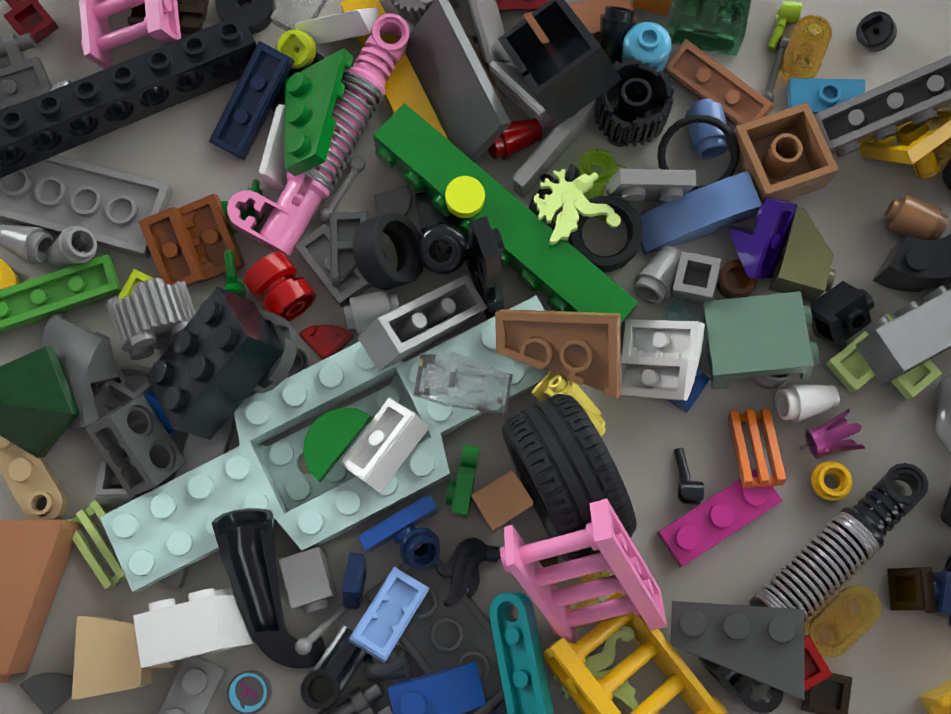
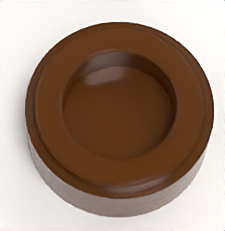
(734, 281)

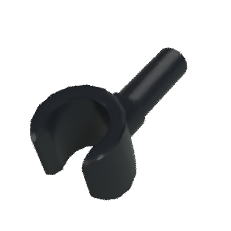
(688, 491)

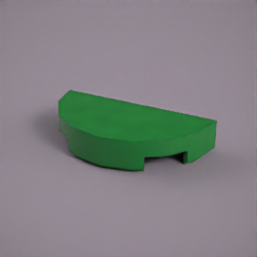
(331, 437)

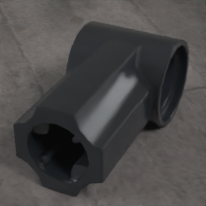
(338, 665)

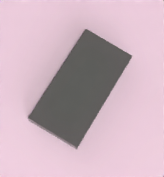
(455, 81)
(450, 635)

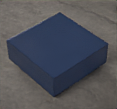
(354, 581)

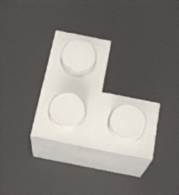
(190, 629)

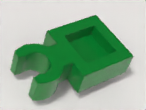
(460, 492)

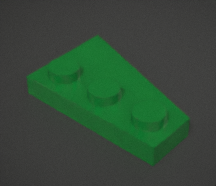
(309, 110)

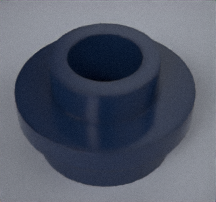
(423, 556)

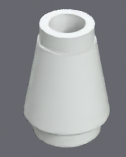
(804, 401)

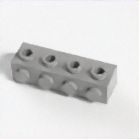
(886, 107)

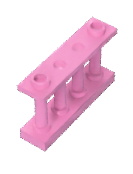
(97, 41)
(616, 556)

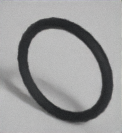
(701, 119)

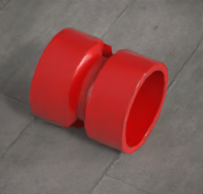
(276, 283)

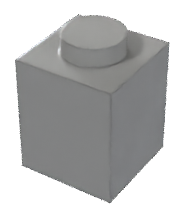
(696, 277)
(308, 580)

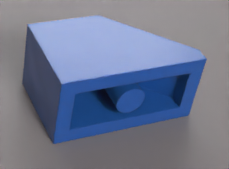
(439, 692)

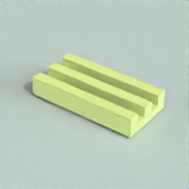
(83, 517)

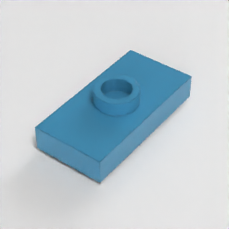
(822, 92)

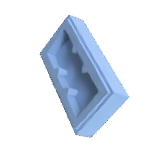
(389, 615)

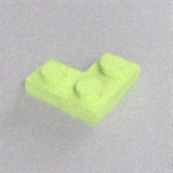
(854, 371)

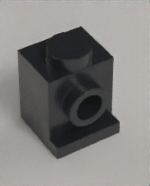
(841, 314)

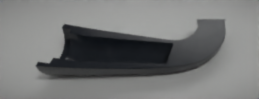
(249, 559)

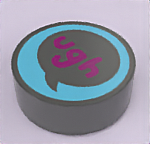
(249, 692)

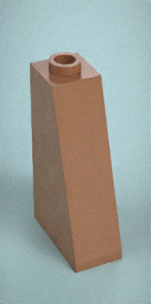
(30, 573)

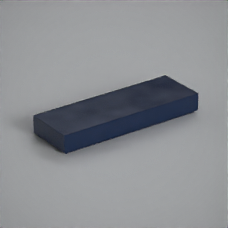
(252, 100)

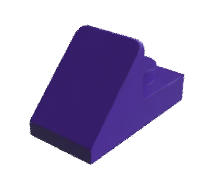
(762, 247)

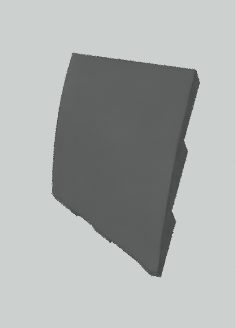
(84, 360)

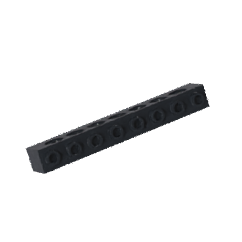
(123, 94)

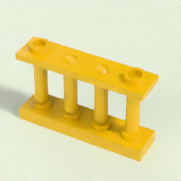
(595, 694)

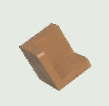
(502, 501)

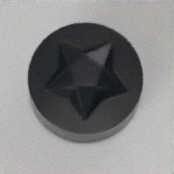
(876, 31)

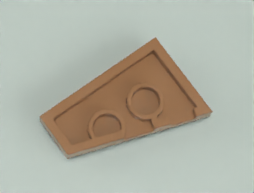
(567, 343)

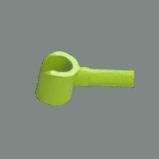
(788, 13)

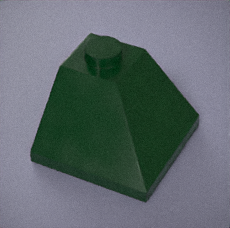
(35, 402)

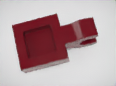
(31, 18)

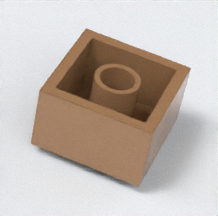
(785, 154)

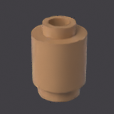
(915, 218)

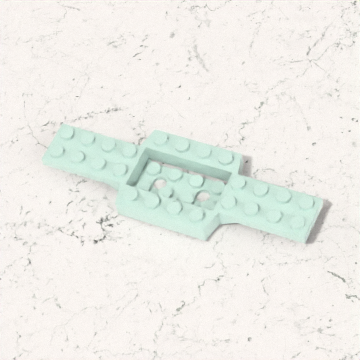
(174, 522)

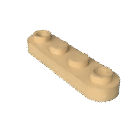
(31, 480)

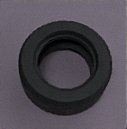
(565, 467)

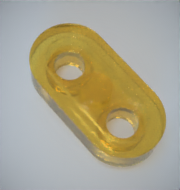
(806, 47)
(842, 623)

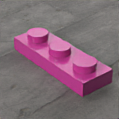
(716, 519)

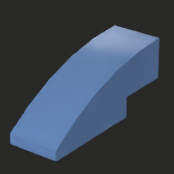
(700, 213)

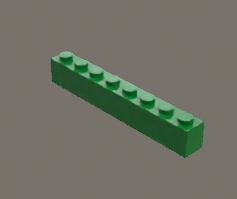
(555, 270)

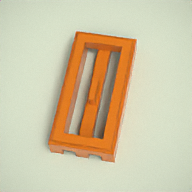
(752, 419)

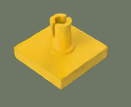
(913, 144)

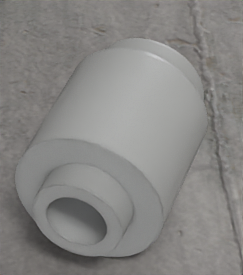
(368, 308)

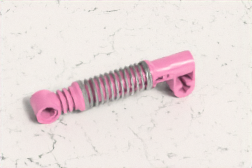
(304, 192)

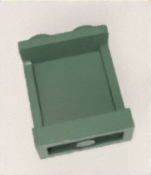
(758, 337)

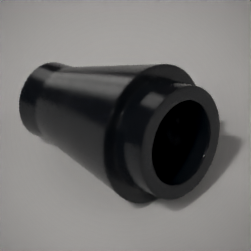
(613, 28)

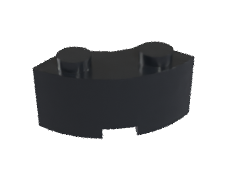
(917, 265)

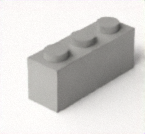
(421, 322)

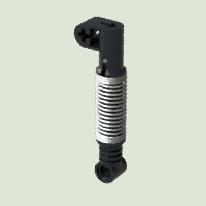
(827, 561)

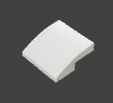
(660, 358)

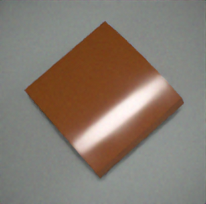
(191, 241)

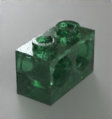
(706, 28)

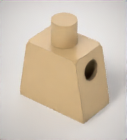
(107, 658)

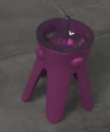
(829, 436)

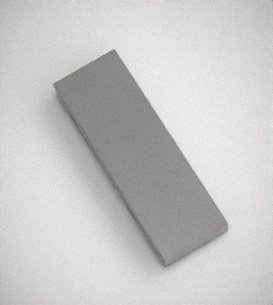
(551, 150)

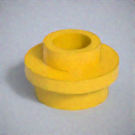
(841, 475)

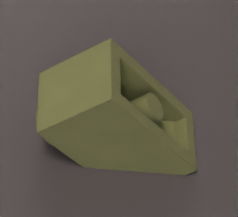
(804, 260)

